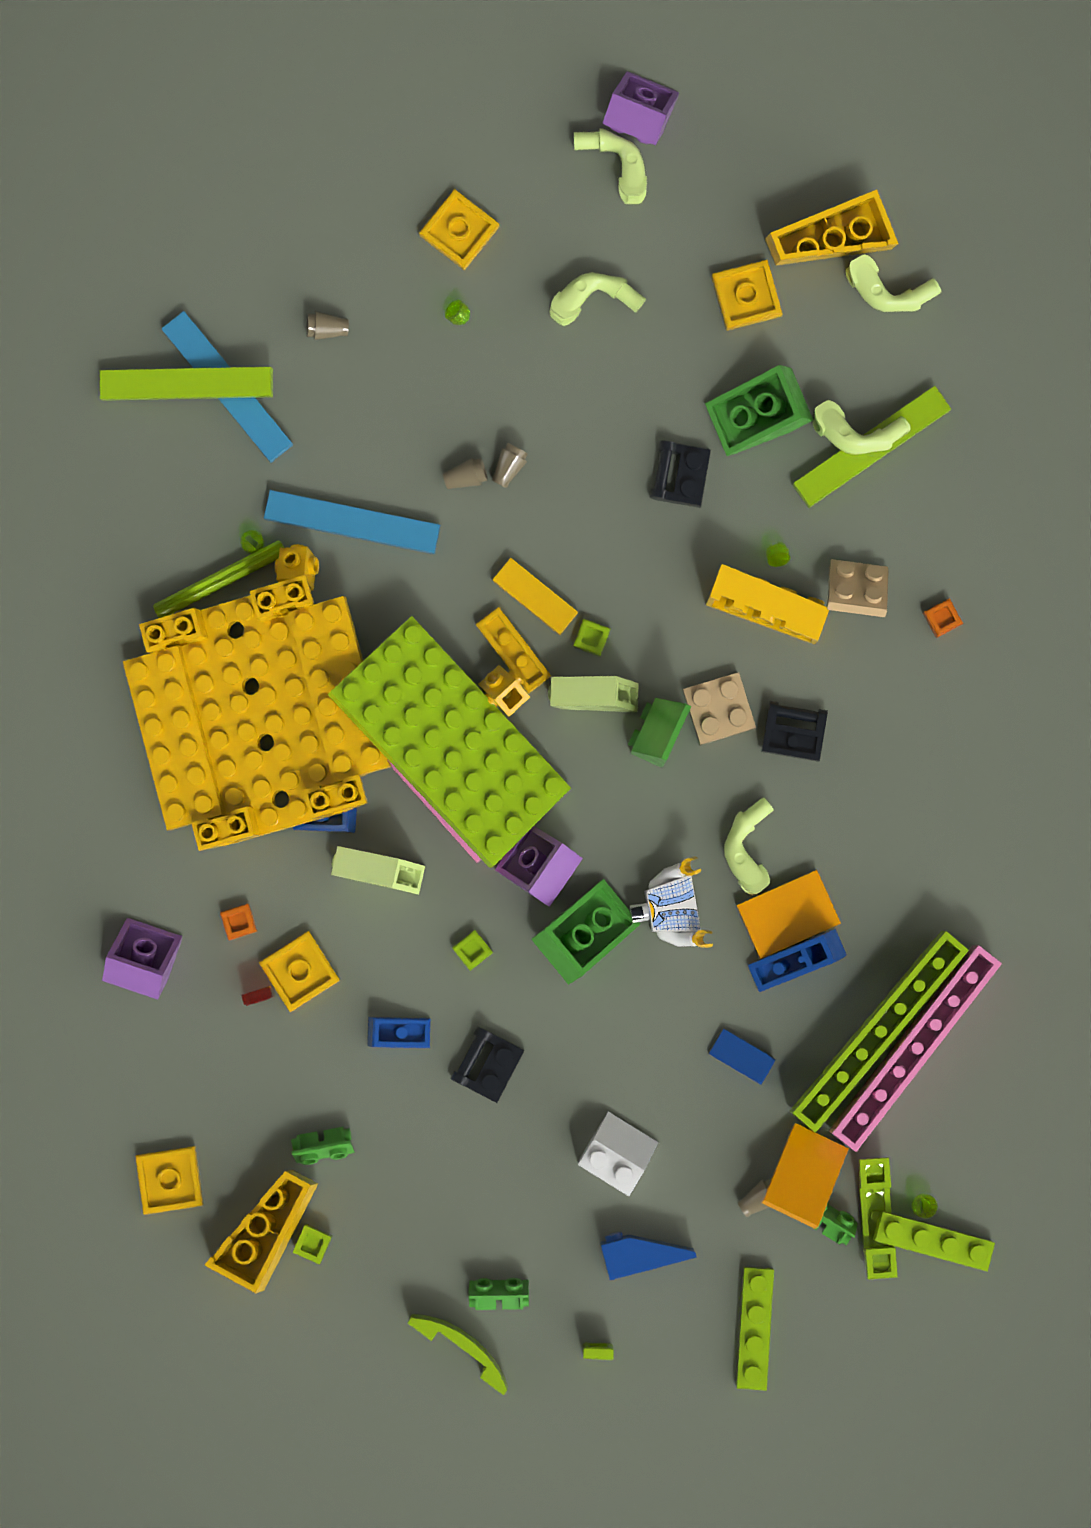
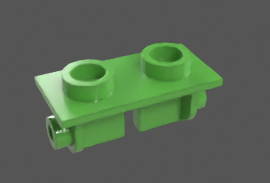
(335, 1145)
(839, 1225)
(485, 1292)

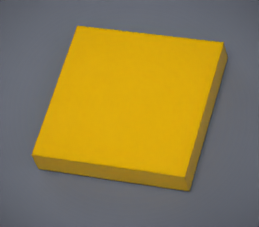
(459, 229)
(746, 295)
(299, 971)
(169, 1180)

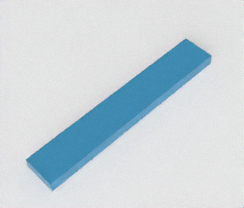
(245, 411)
(352, 522)

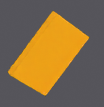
(788, 914)
(805, 1176)

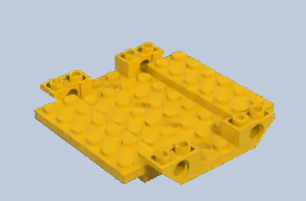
(208, 730)

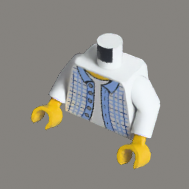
(672, 907)

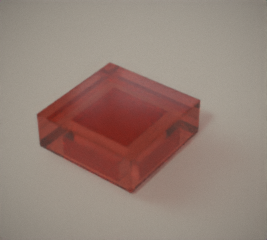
(258, 995)

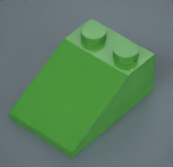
(759, 410)
(659, 730)
(585, 932)

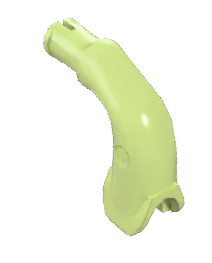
(633, 180)
(864, 277)
(567, 304)
(831, 423)
(750, 876)

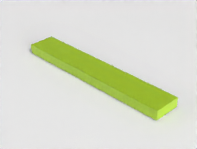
(186, 383)
(845, 466)

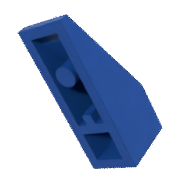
(797, 960)
(636, 1254)

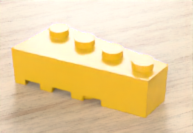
(840, 231)
(767, 604)
(261, 1238)

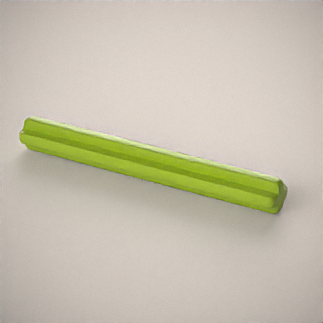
(218, 580)

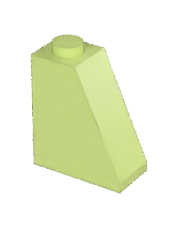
(594, 693)
(377, 870)

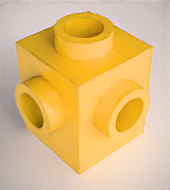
(295, 562)
(504, 690)

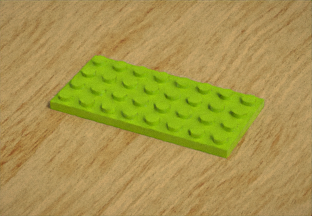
(449, 741)

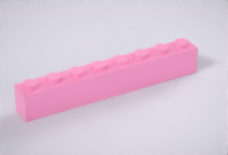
(915, 1047)

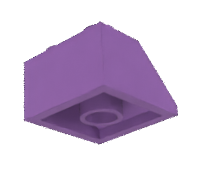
(640, 108)
(539, 865)
(141, 958)

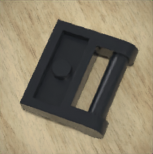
(690, 474)
(790, 740)
(497, 1068)

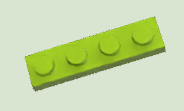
(933, 1241)
(755, 1328)

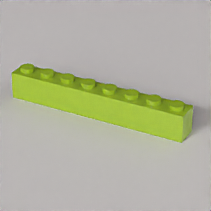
(879, 1030)

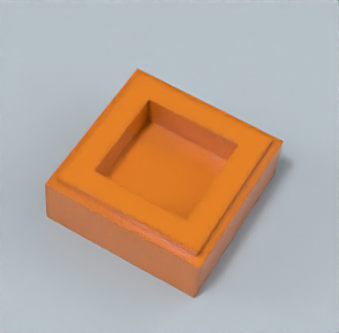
(942, 618)
(238, 921)

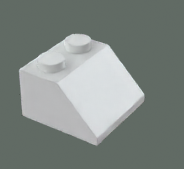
(618, 1153)

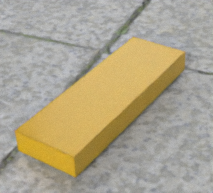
(535, 596)
(513, 649)

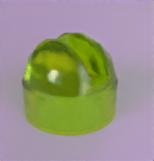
(457, 312)
(247, 546)
(778, 560)
(929, 1206)

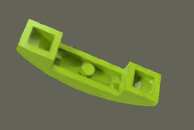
(875, 1196)
(429, 1328)

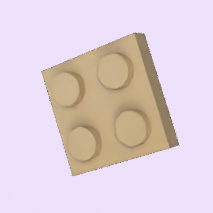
(857, 588)
(719, 708)

